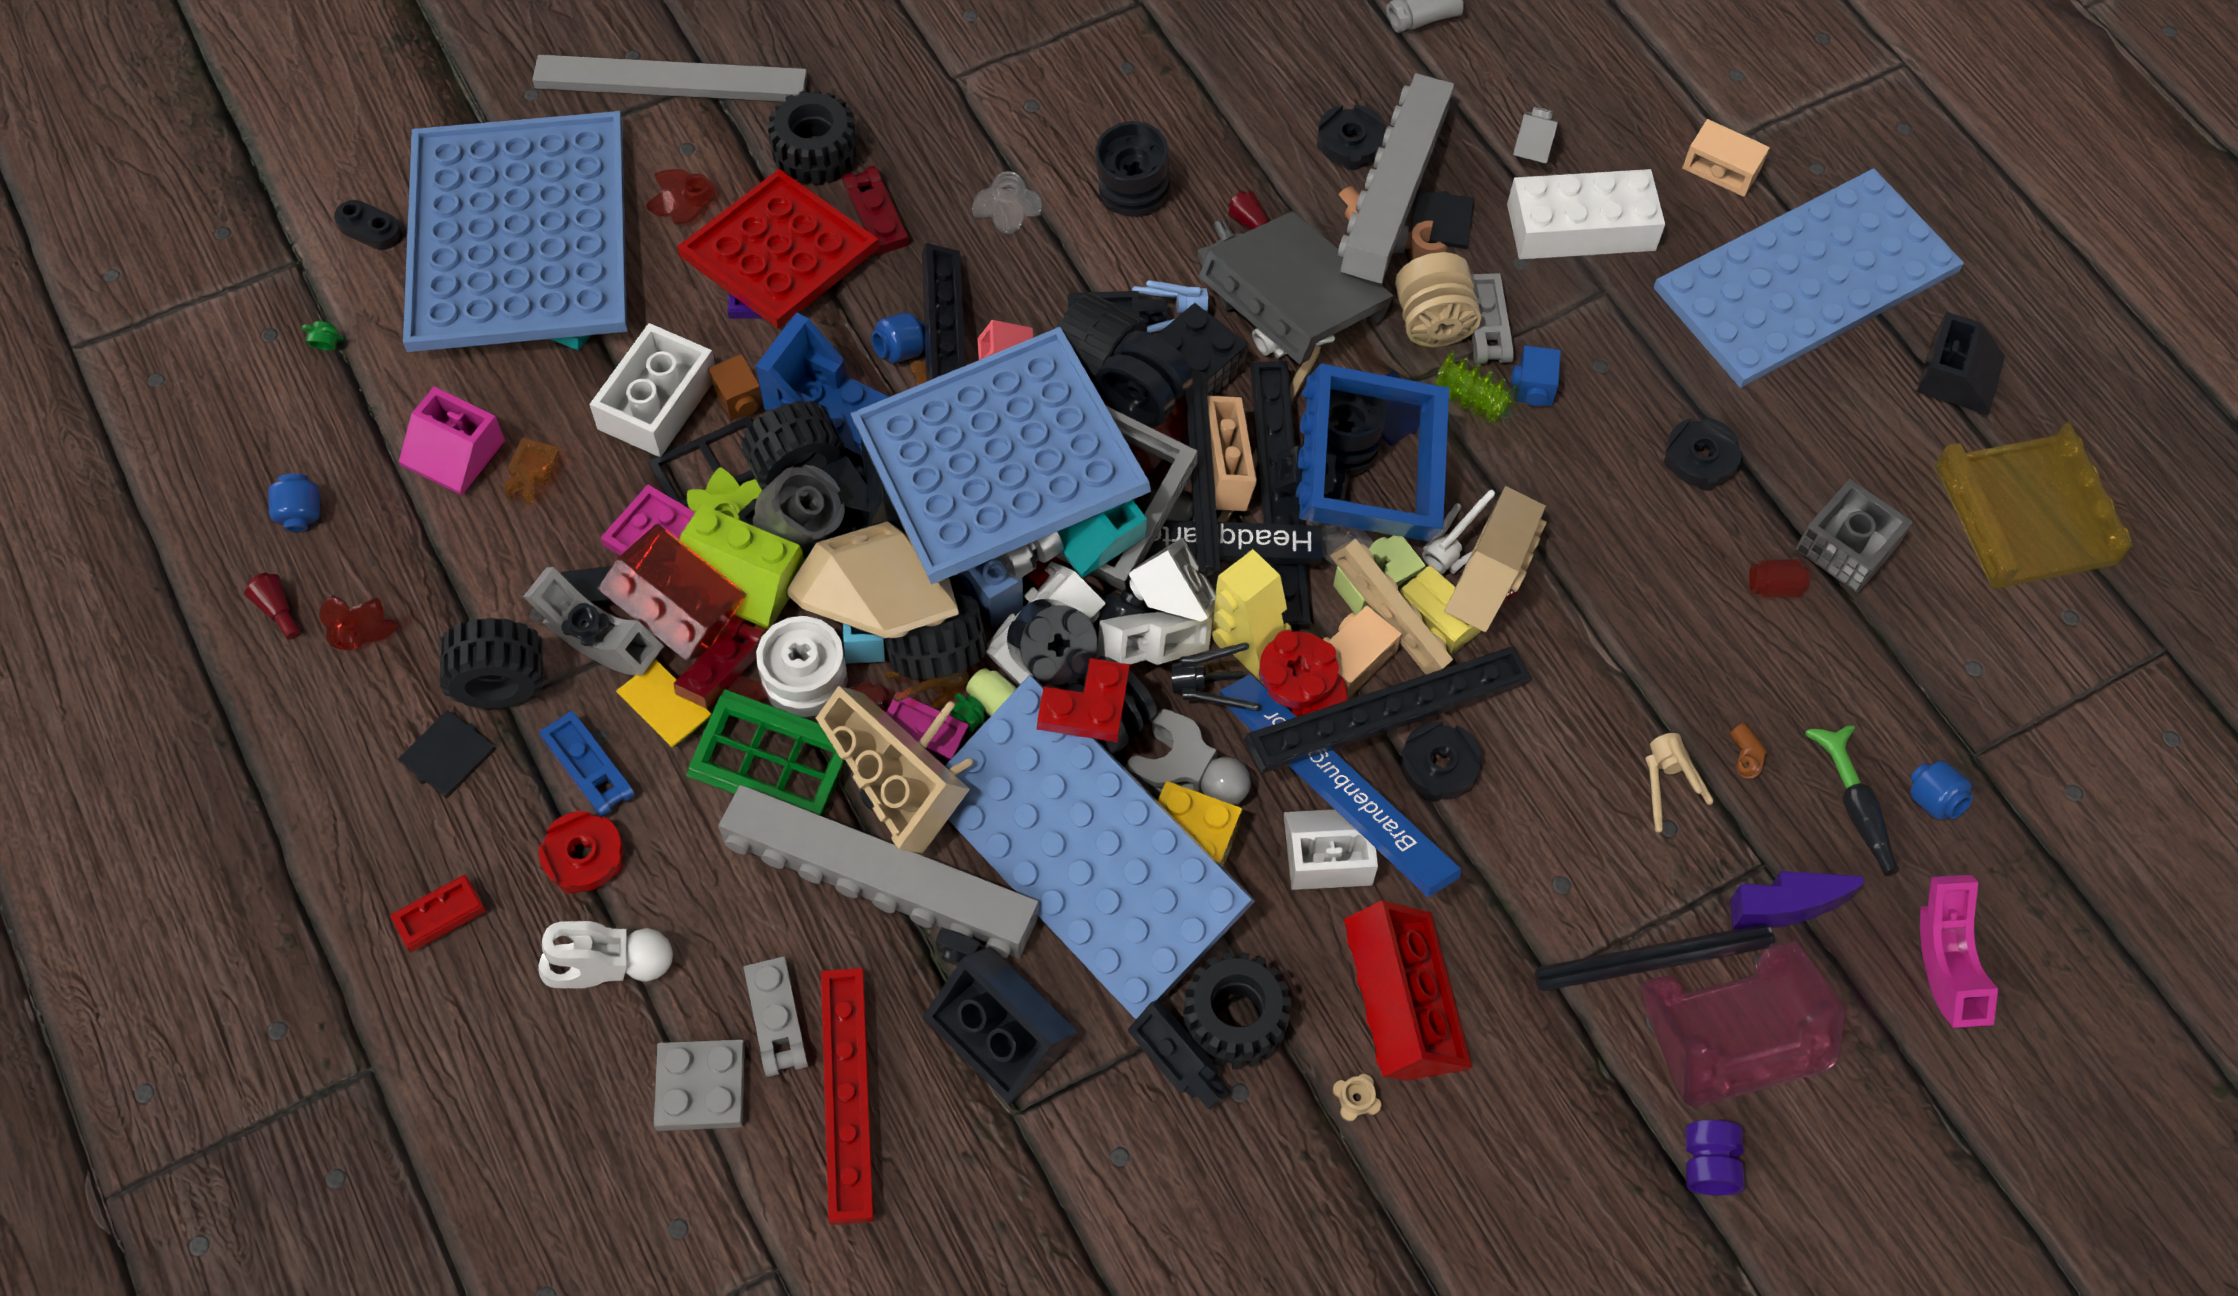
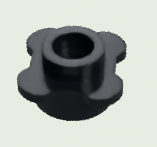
(585, 613)

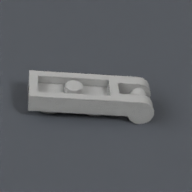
(1494, 321)
(775, 1015)

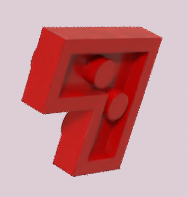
(1090, 713)

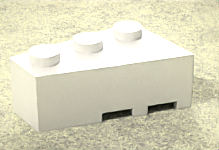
(1062, 586)

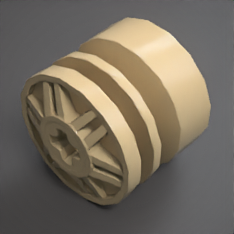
(1438, 299)

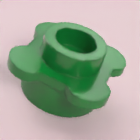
(322, 336)
(969, 711)

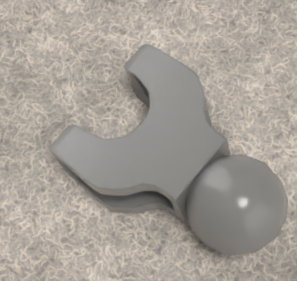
(1189, 763)

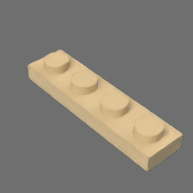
(1384, 598)

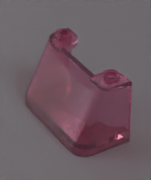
(1747, 1030)

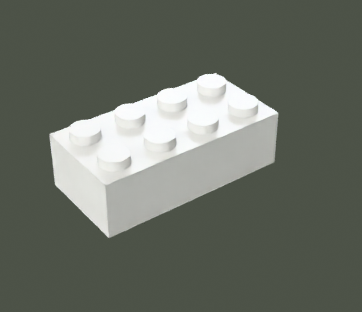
(1585, 214)

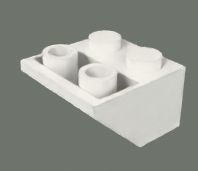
(1327, 851)

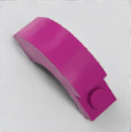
(1950, 953)

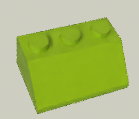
(749, 558)

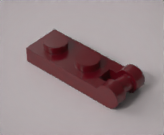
(875, 209)
(720, 663)

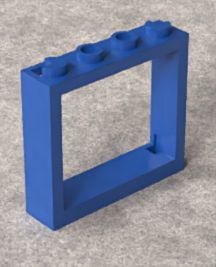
(1432, 450)

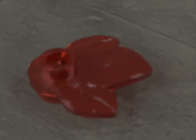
(681, 195)
(354, 626)

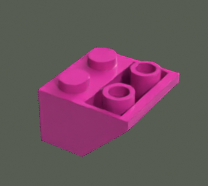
(450, 440)

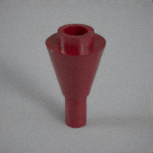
(1247, 210)
(269, 596)

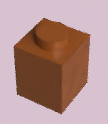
(736, 387)

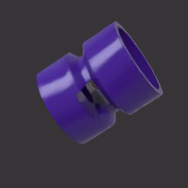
(1714, 1161)

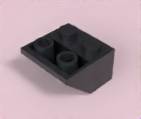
(1962, 364)

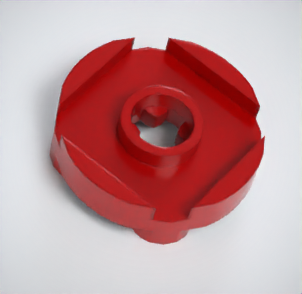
(1300, 648)
(583, 874)

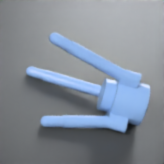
(1185, 298)

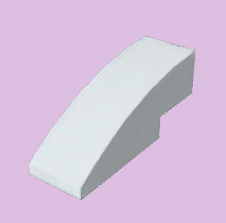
(1152, 637)

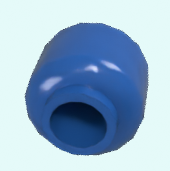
(898, 337)
(294, 502)
(1941, 790)

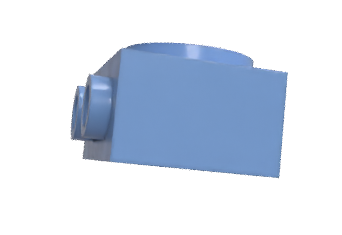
(993, 590)

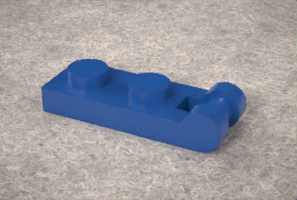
(586, 762)

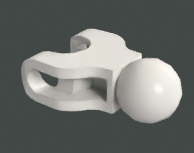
(602, 954)

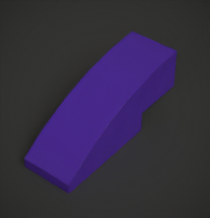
(1791, 898)

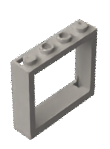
(1183, 463)

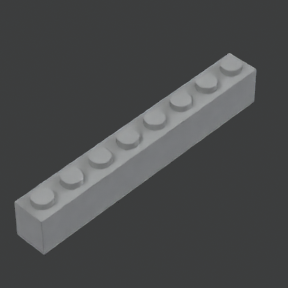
(1396, 179)
(878, 871)

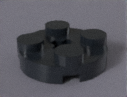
(1350, 151)
(1700, 470)
(1432, 780)

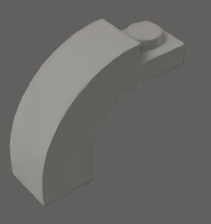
(621, 646)

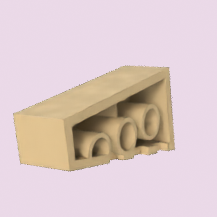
(1498, 559)
(898, 774)

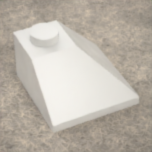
(1173, 583)

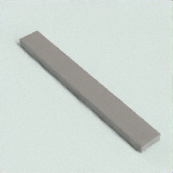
(668, 78)

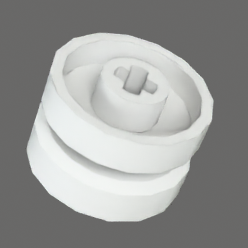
(801, 664)

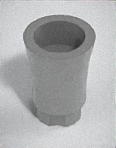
(1416, 13)

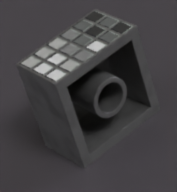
(1853, 535)

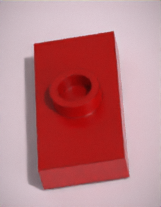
(437, 913)

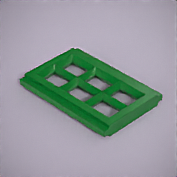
(776, 720)

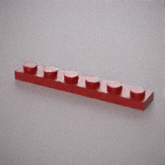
(846, 1097)

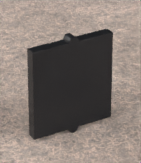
(1449, 215)
(446, 754)

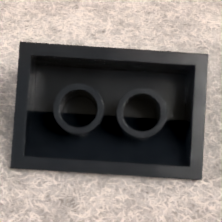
(999, 1023)

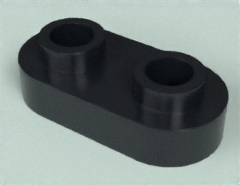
(362, 223)

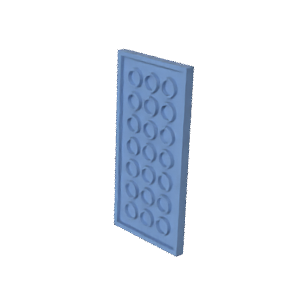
(1807, 277)
(1093, 851)

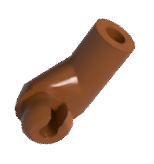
(1752, 752)

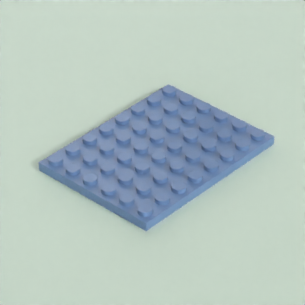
(515, 232)

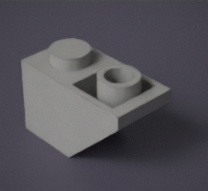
(1536, 135)

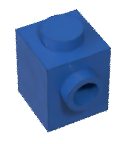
(1536, 376)

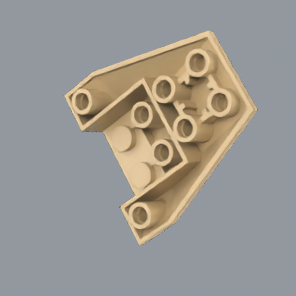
(872, 583)

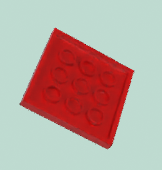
(778, 248)

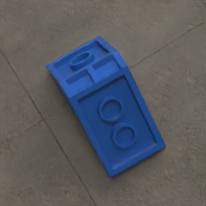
(808, 368)

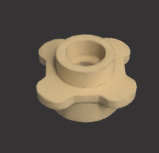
(1358, 1085)

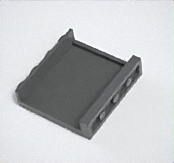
(1291, 284)

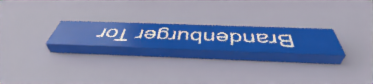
(1354, 798)

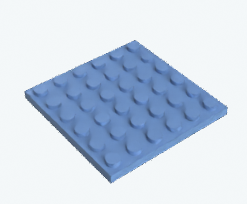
(998, 454)

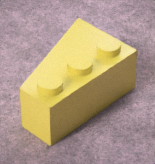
(1249, 608)

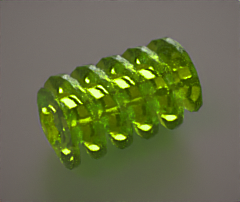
(1474, 389)

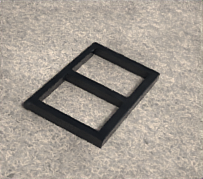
(700, 443)

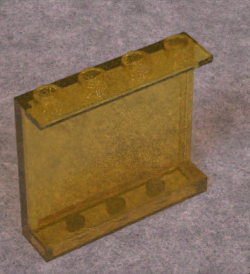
(2033, 509)

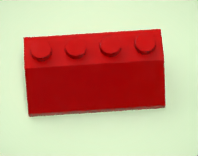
(1406, 992)

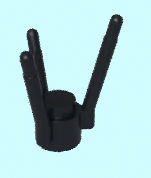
(1189, 678)

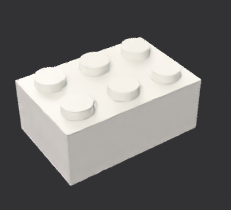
(653, 390)

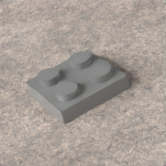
(699, 1085)

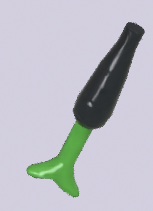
(1858, 798)

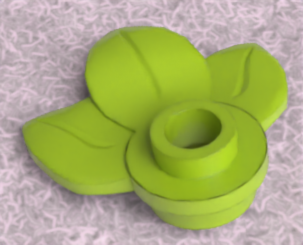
(724, 494)

